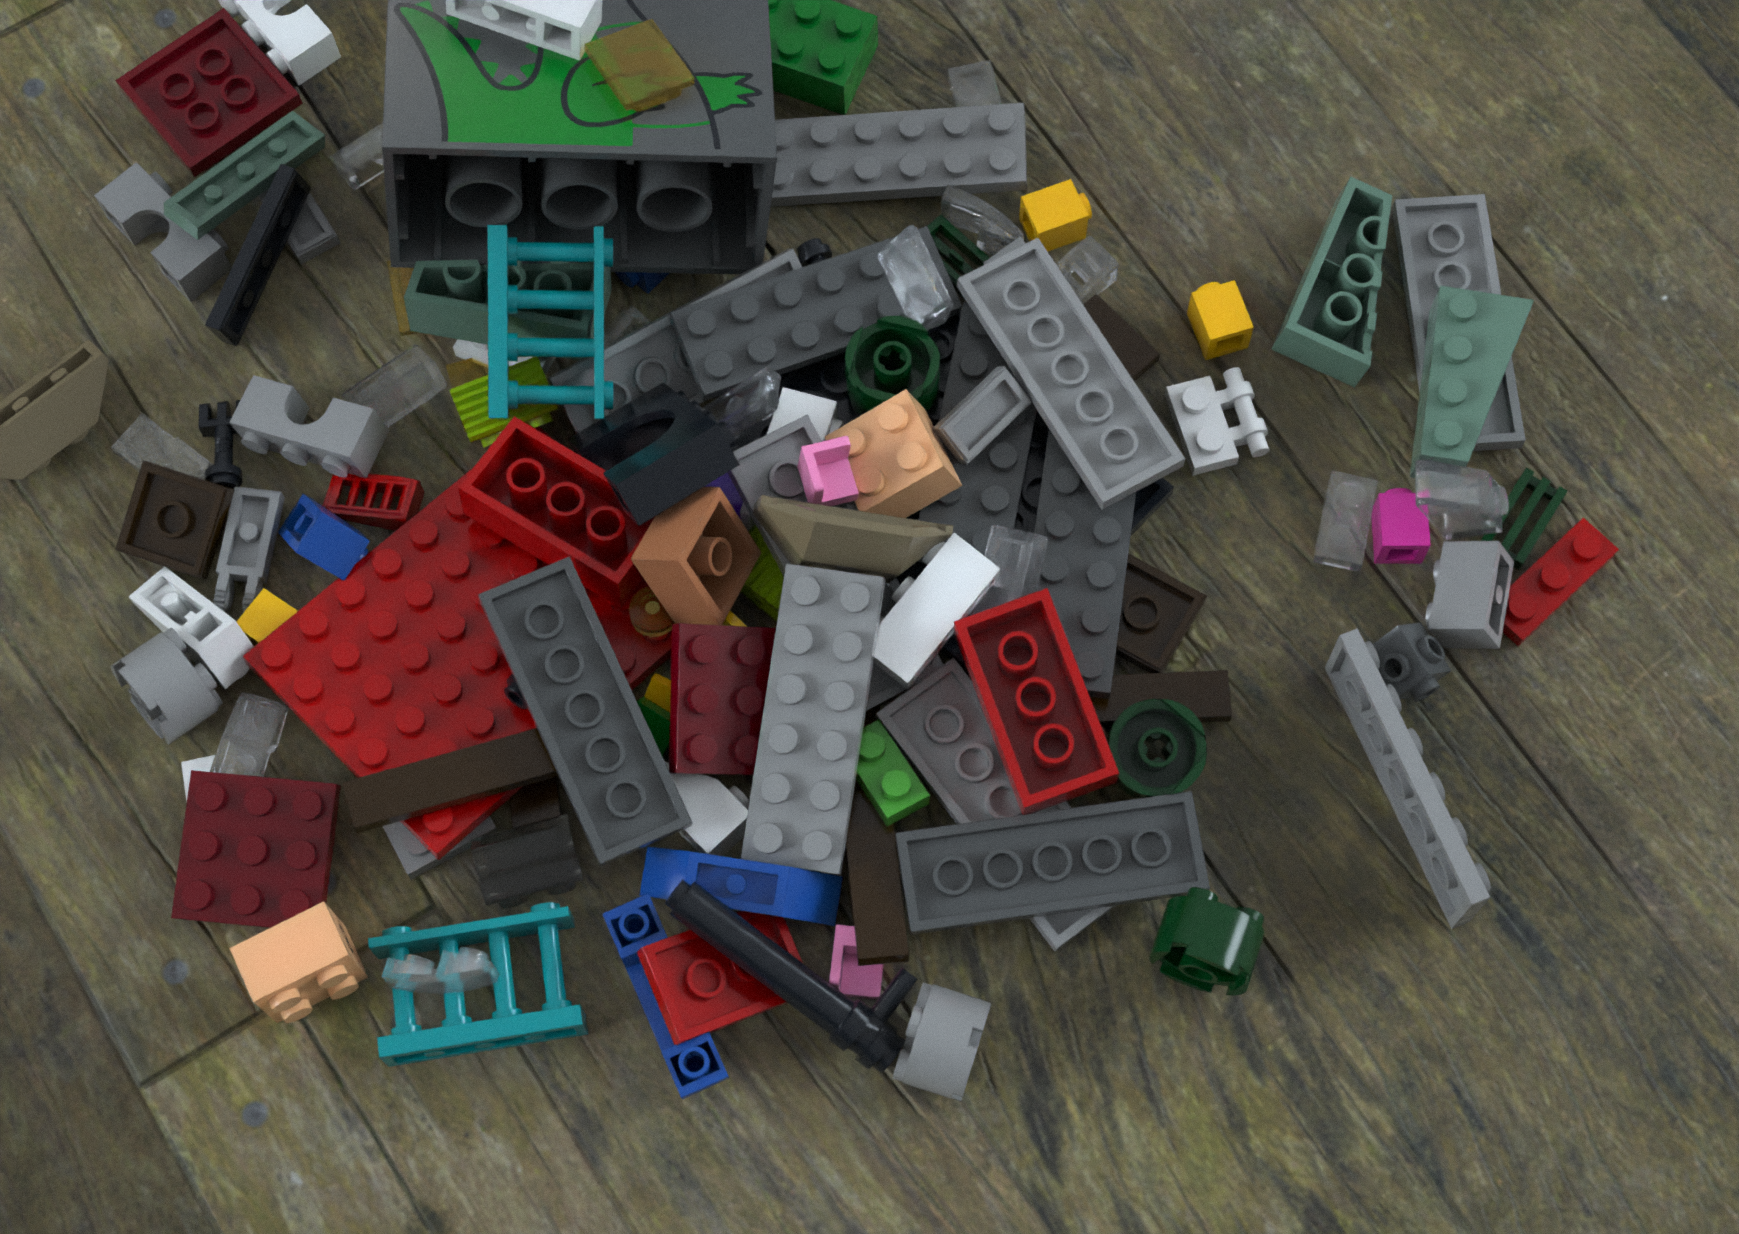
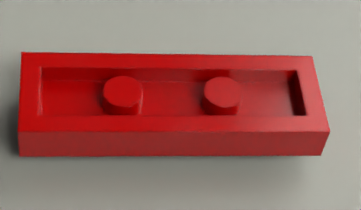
(1555, 579)

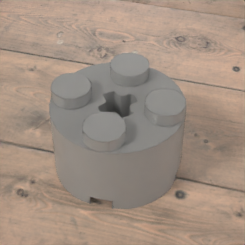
(167, 686)
(941, 1041)

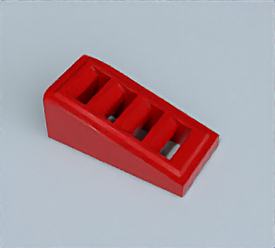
(408, 489)

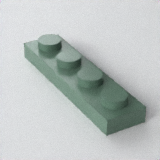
(243, 175)

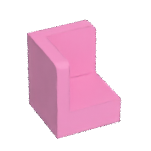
(827, 472)
(845, 972)

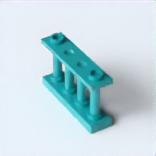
(507, 299)
(508, 1024)

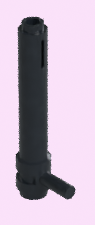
(847, 1021)

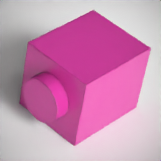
(1399, 528)

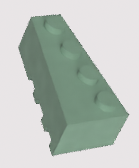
(1337, 297)
(452, 299)
(1462, 369)

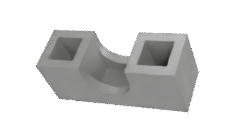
(137, 209)
(339, 441)

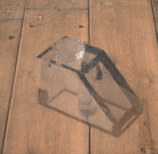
(1459, 499)

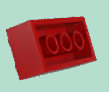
(555, 509)
(1035, 702)

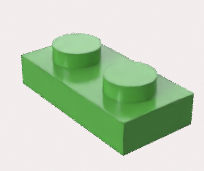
(888, 776)

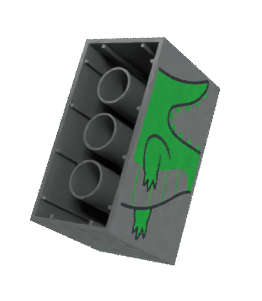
(542, 144)

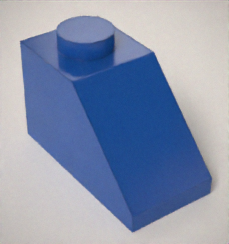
(323, 537)

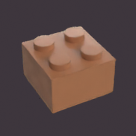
(697, 557)

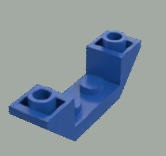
(745, 884)
(694, 1063)

